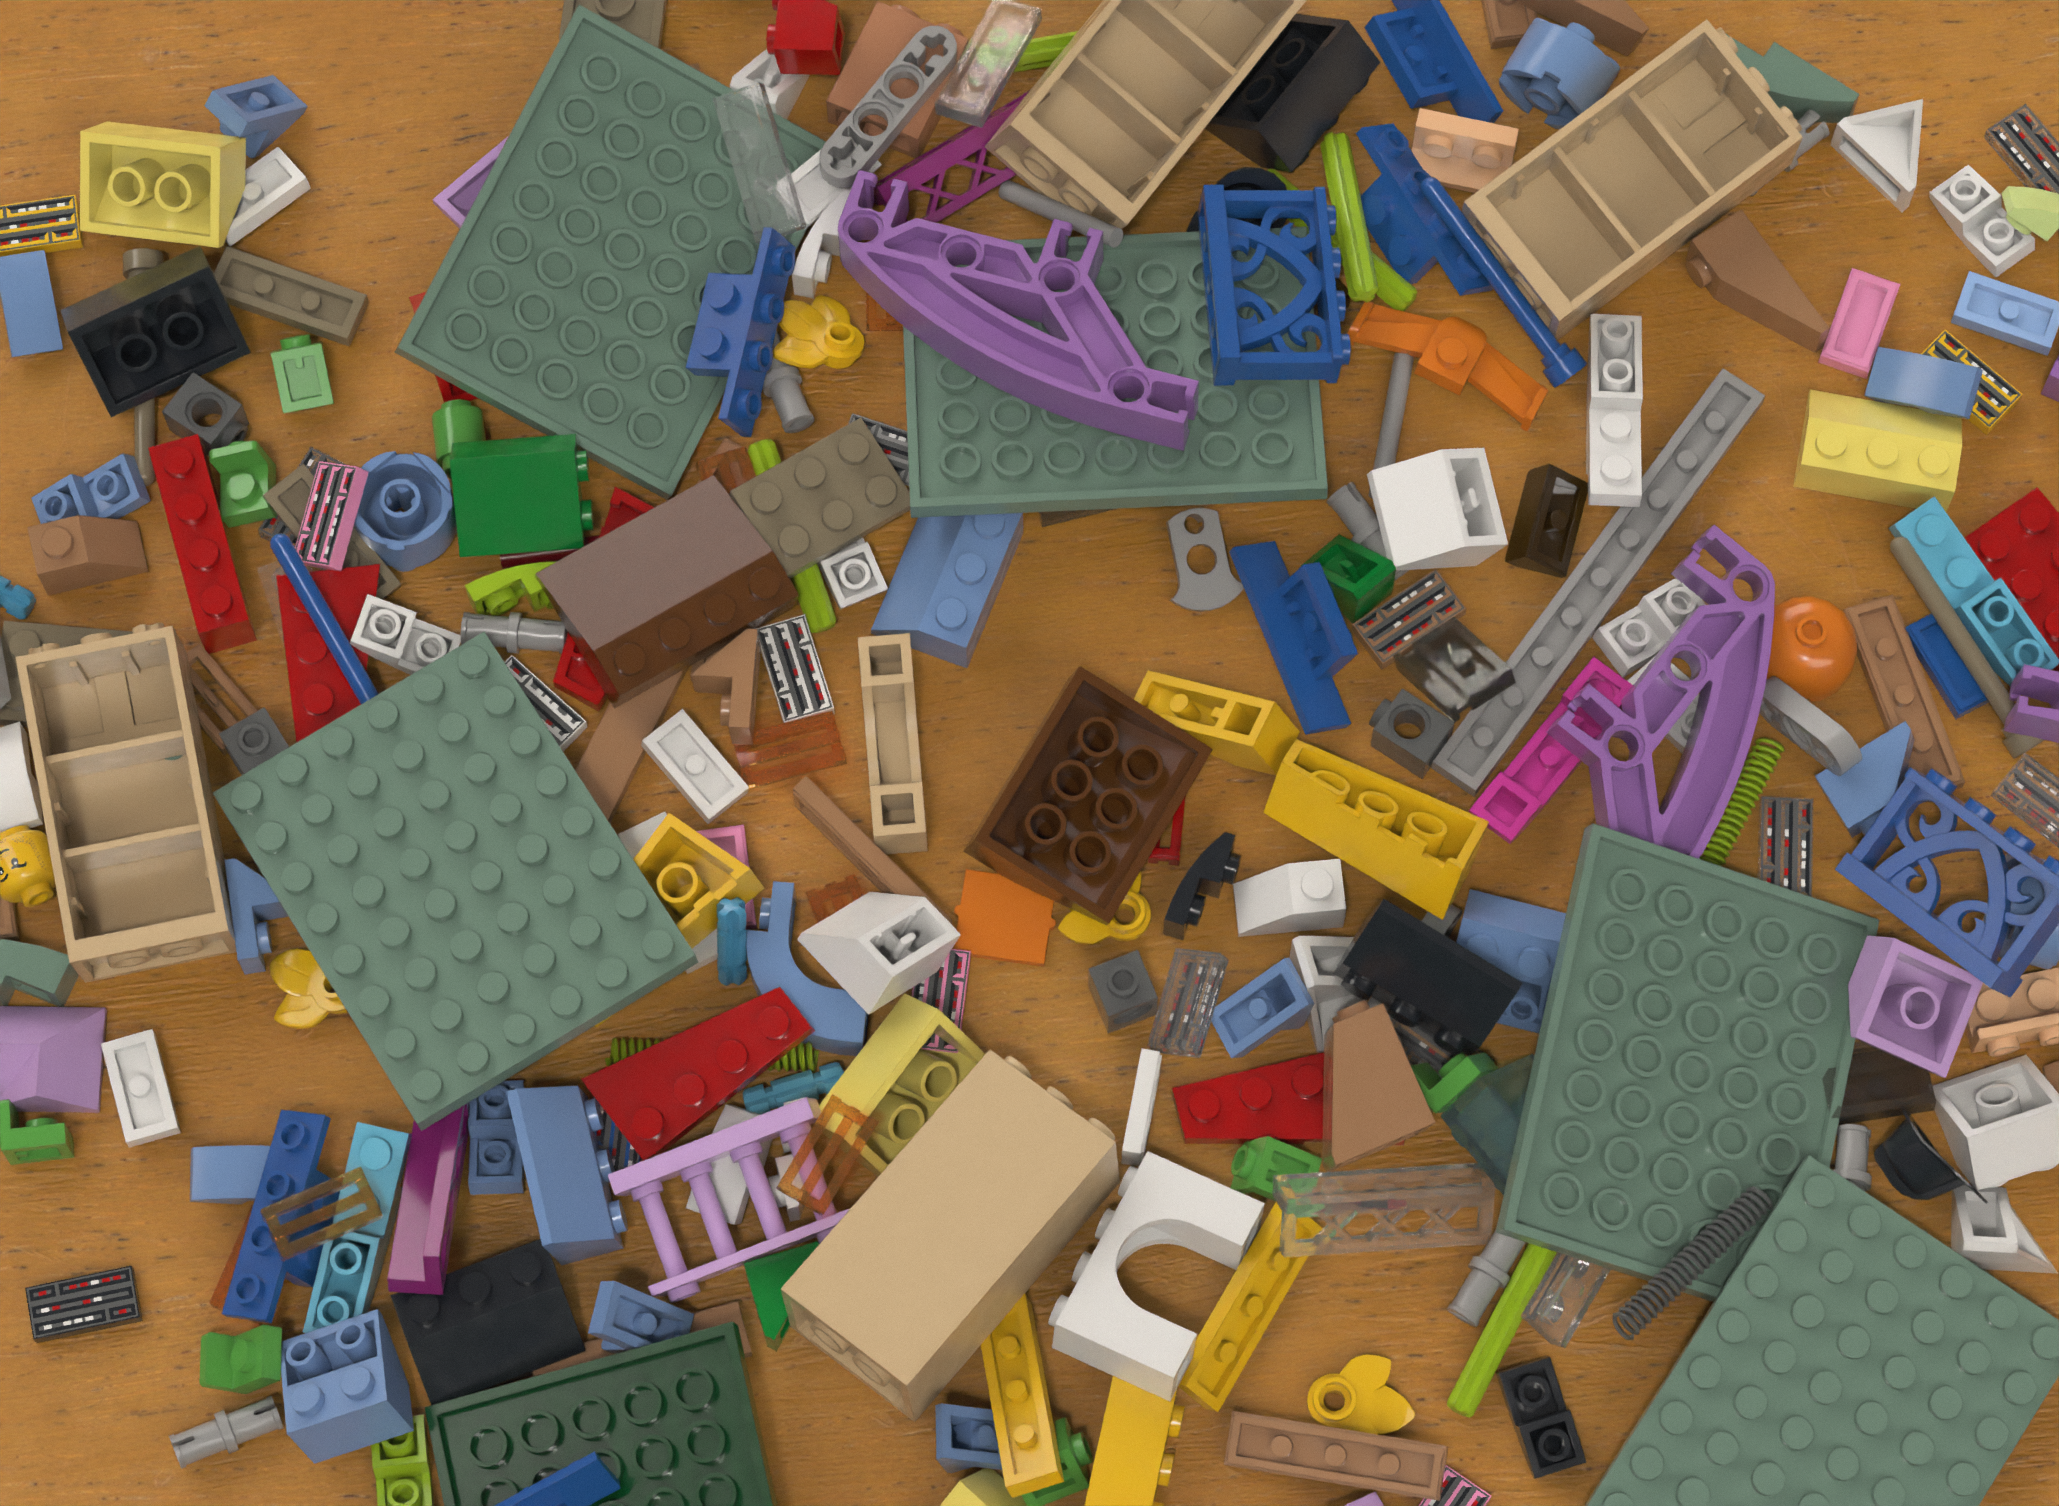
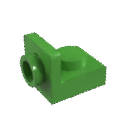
(301, 374)
(244, 479)
(1457, 1077)
(39, 1141)
(1264, 1157)
(241, 1361)
(1074, 1458)

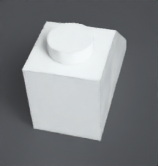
(1291, 899)

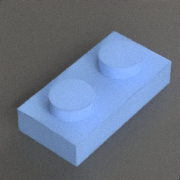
(2007, 313)

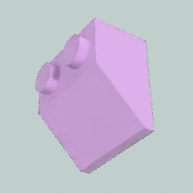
(1910, 1003)

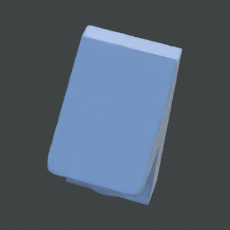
(256, 111)
(251, 902)
(1262, 1009)
(634, 1319)
(965, 1438)

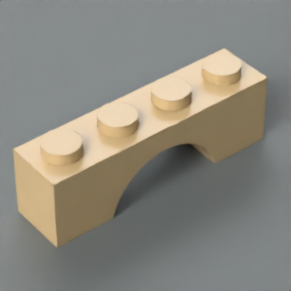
(892, 743)

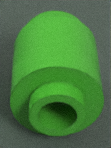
(455, 423)

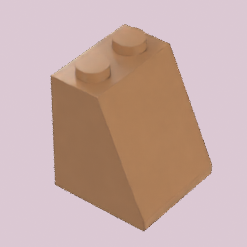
(1367, 1088)

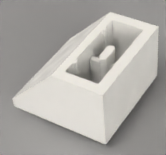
(1438, 510)
(881, 945)

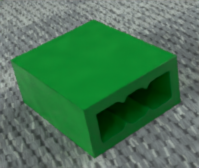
(520, 495)

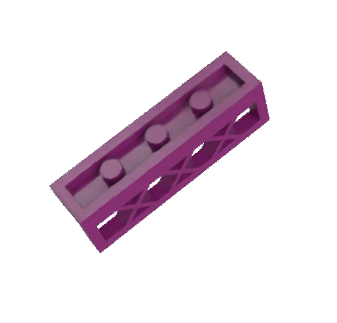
(943, 156)
(429, 1205)

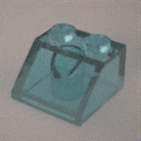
(1489, 1117)

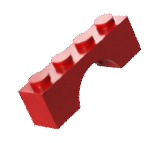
(806, 37)
(202, 544)

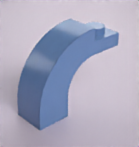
(832, 1012)

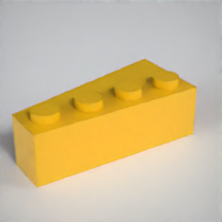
(1377, 825)
(692, 877)
(1133, 1446)

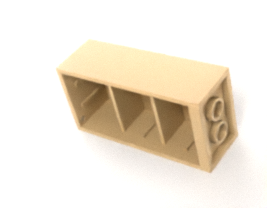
(1133, 98)
(1634, 177)
(123, 825)
(952, 1233)

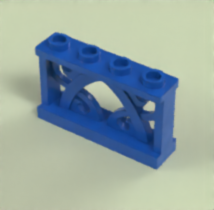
(1233, 335)
(1891, 880)

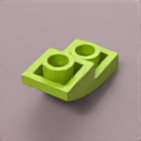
(502, 589)
(404, 1468)

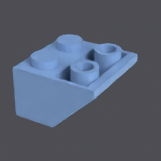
(1521, 943)
(344, 1387)

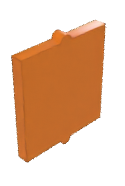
(1003, 920)

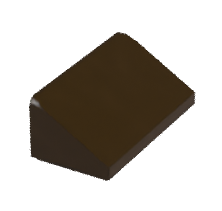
(1547, 521)

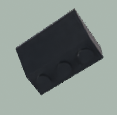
(1295, 92)
(155, 331)
(1426, 979)
(489, 1324)

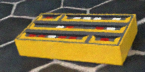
(40, 225)
(1994, 395)

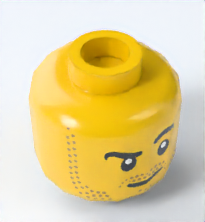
(25, 866)

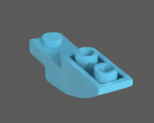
(1983, 605)
(354, 1261)

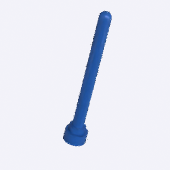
(1558, 359)
(323, 617)

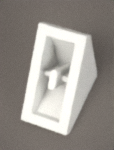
(781, 88)

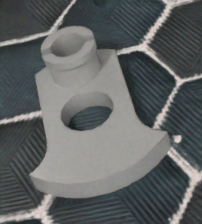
(1196, 590)

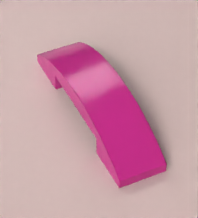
(1544, 763)

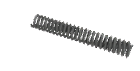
(1691, 1255)

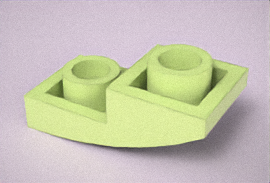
(2032, 210)

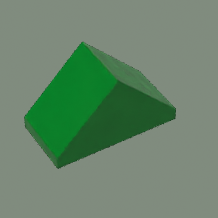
(1356, 575)
(765, 1281)

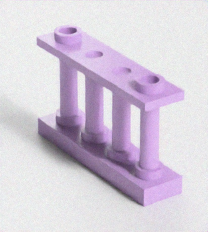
(694, 1165)

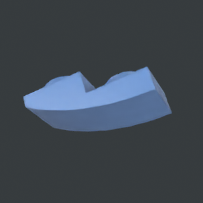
(28, 304)
(1923, 382)
(103, 493)
(494, 1147)
(226, 1173)

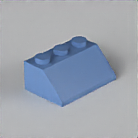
(949, 582)
(567, 1172)

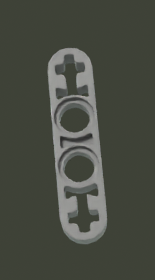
(893, 109)

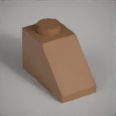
(86, 552)

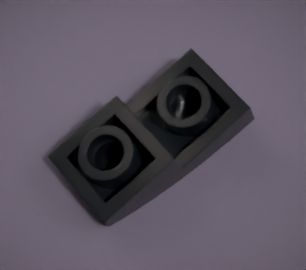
(1206, 876)
(1540, 1417)

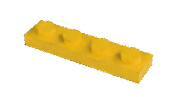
(1243, 1312)
(1021, 1403)

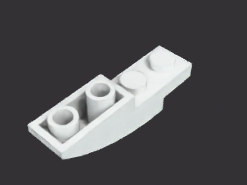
(1614, 410)

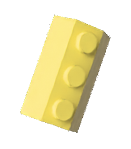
(160, 183)
(1878, 451)
(900, 1080)

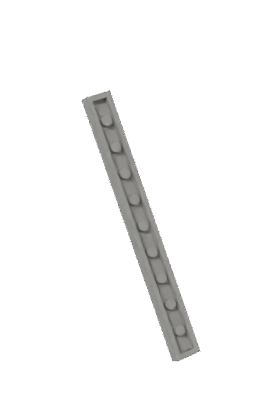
(1600, 581)

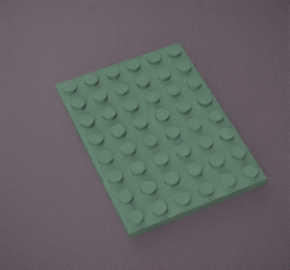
(594, 255)
(1000, 455)
(454, 880)
(1678, 1057)
(1842, 1370)

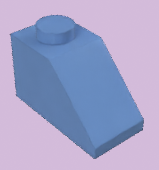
(1870, 784)

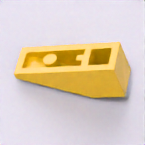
(1235, 725)

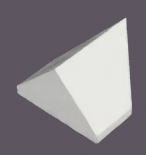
(1884, 148)
(1315, 962)
(1993, 1233)

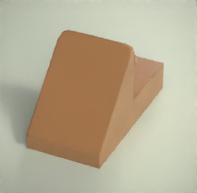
(734, 672)

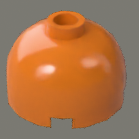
(1812, 646)

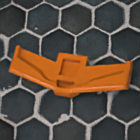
(1451, 356)

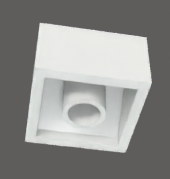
(2000, 1122)

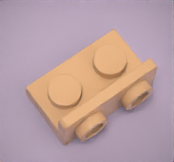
(1462, 150)
(2004, 1022)

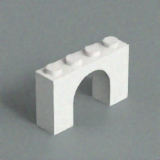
(1157, 1207)

